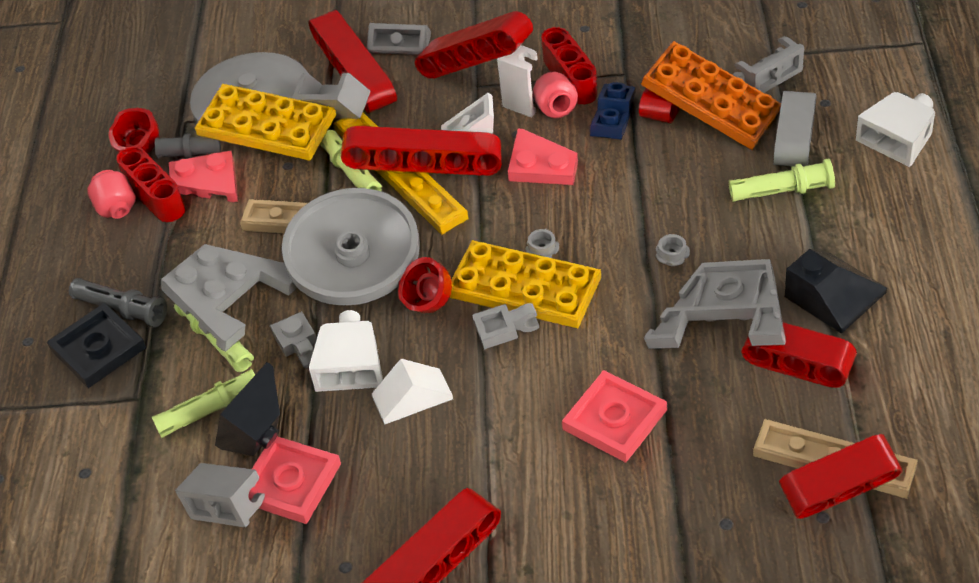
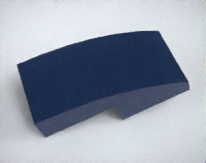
(613, 111)

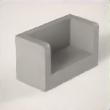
(347, 97)

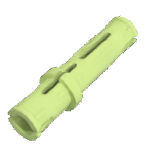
(360, 177)
(201, 405)

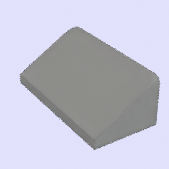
(397, 38)

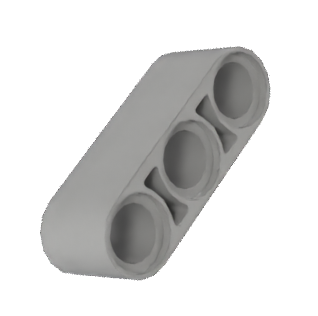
(794, 128)

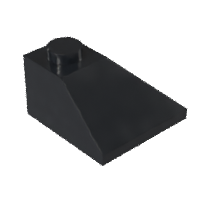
(830, 288)
(251, 416)

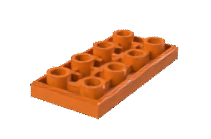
(712, 95)

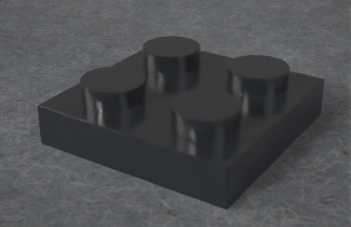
(96, 345)

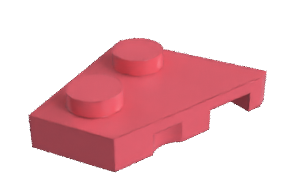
(541, 161)
(206, 175)

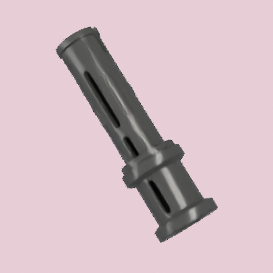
(130, 303)

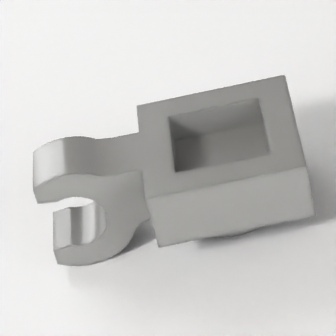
(500, 324)
(295, 336)

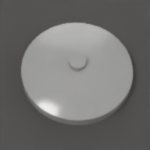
(253, 71)
(350, 246)

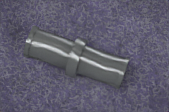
(186, 146)

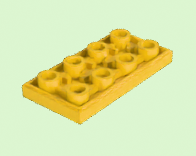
(266, 121)
(511, 277)

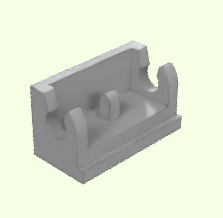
(774, 68)
(220, 494)

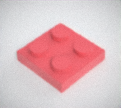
(614, 416)
(293, 478)

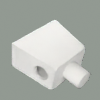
(897, 126)
(345, 355)

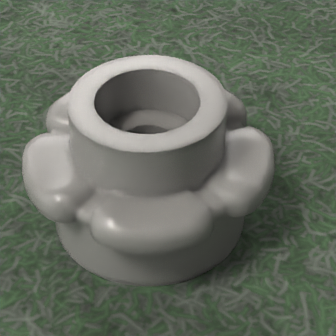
(542, 243)
(672, 250)

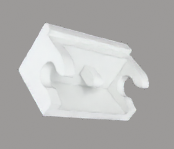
(516, 81)

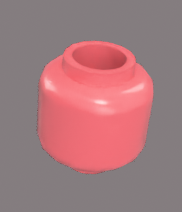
(555, 95)
(111, 194)

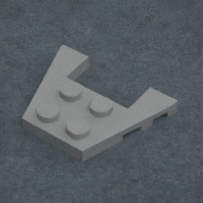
(214, 280)
(721, 293)

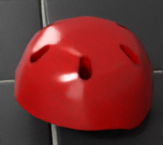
(126, 127)
(432, 287)

